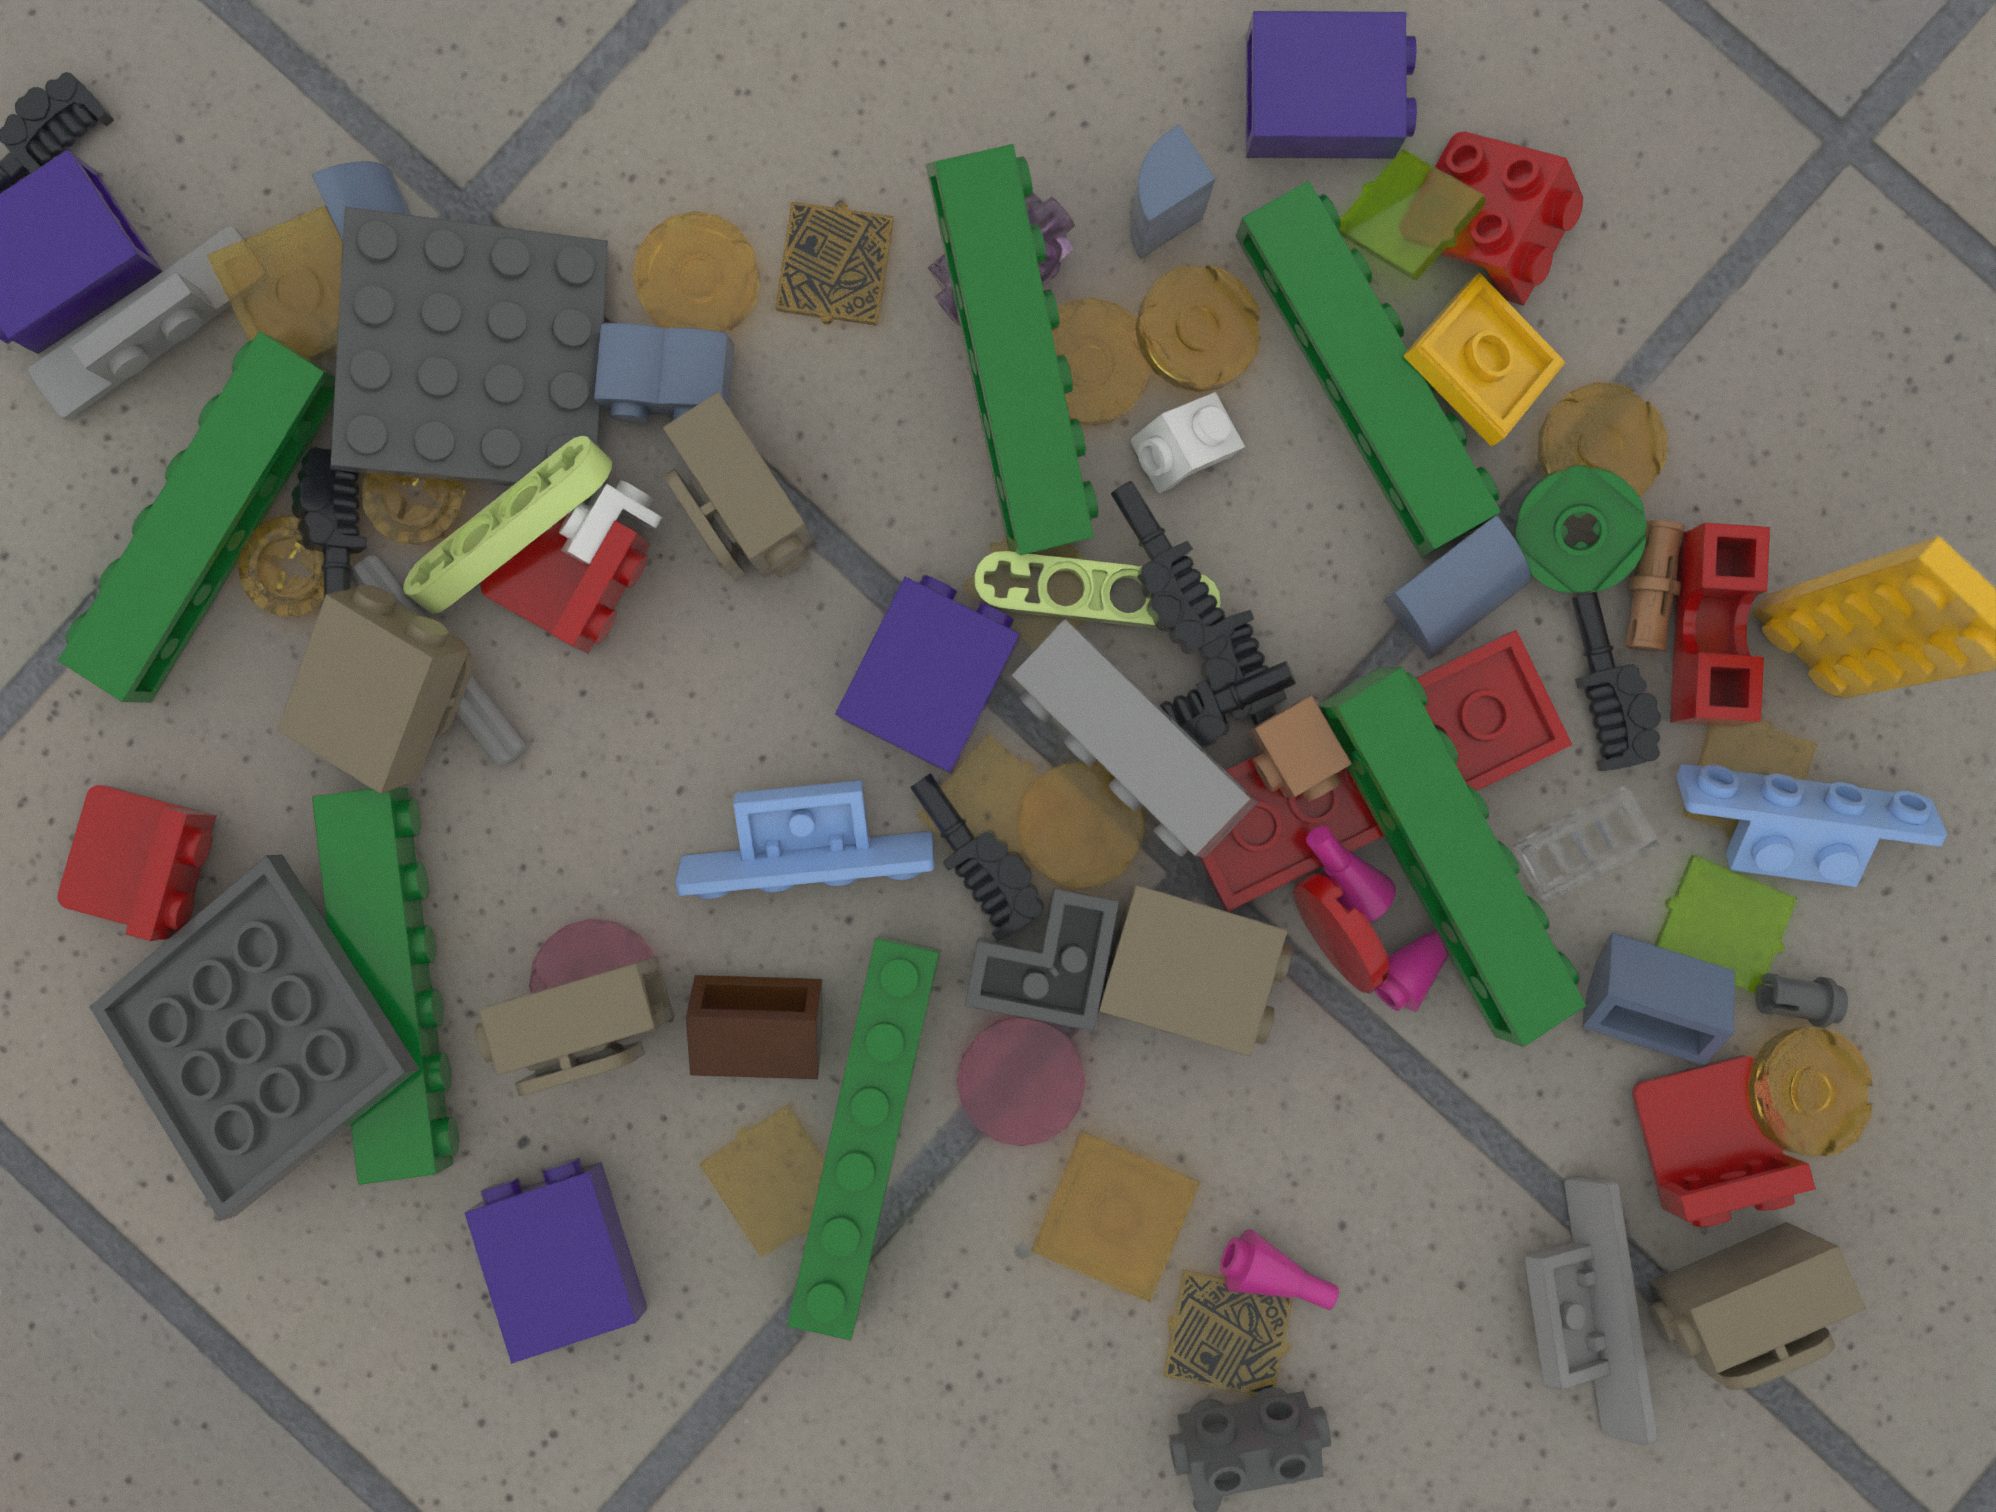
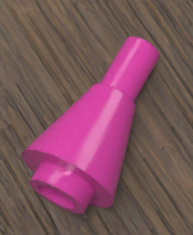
(1361, 883)
(1413, 972)
(1261, 1269)

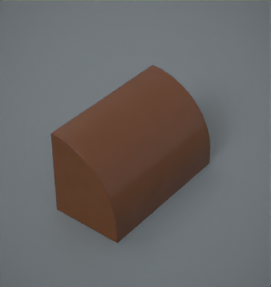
(755, 1027)

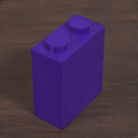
(1328, 84)
(64, 253)
(929, 672)
(555, 1259)

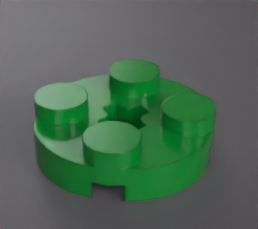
(1618, 528)

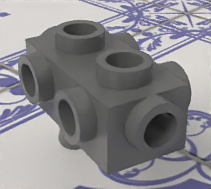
(1248, 1445)

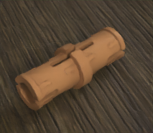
(1655, 587)

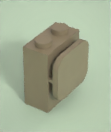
(735, 494)
(376, 687)
(1194, 971)
(574, 1026)
(1757, 1306)

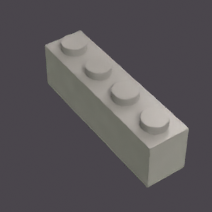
(1134, 740)

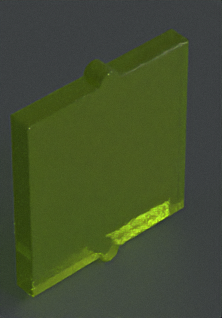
(1410, 214)
(1726, 921)

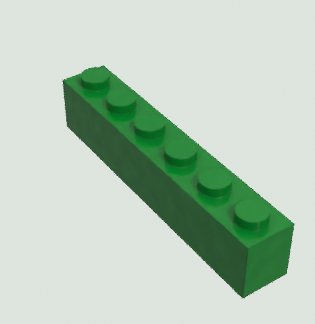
(1011, 347)
(1361, 367)
(200, 520)
(1452, 855)
(377, 918)
(864, 1138)

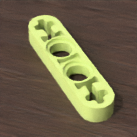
(508, 524)
(1095, 579)

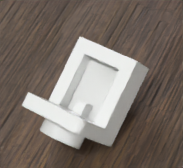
(1186, 441)
(590, 523)

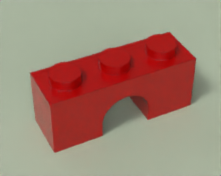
(1712, 667)

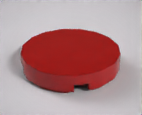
(1342, 933)

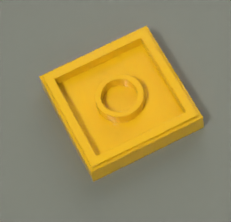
(1484, 359)

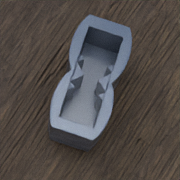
(660, 370)

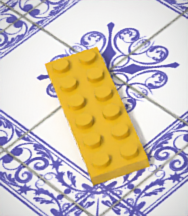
(1887, 621)

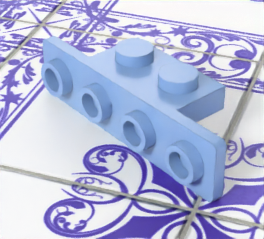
(1806, 825)
(803, 839)

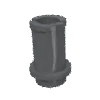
(1818, 1001)

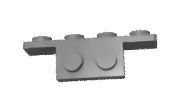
(134, 331)
(1590, 1312)

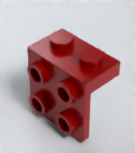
(1526, 213)
(564, 594)
(136, 861)
(1710, 1147)

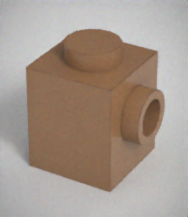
(1298, 751)

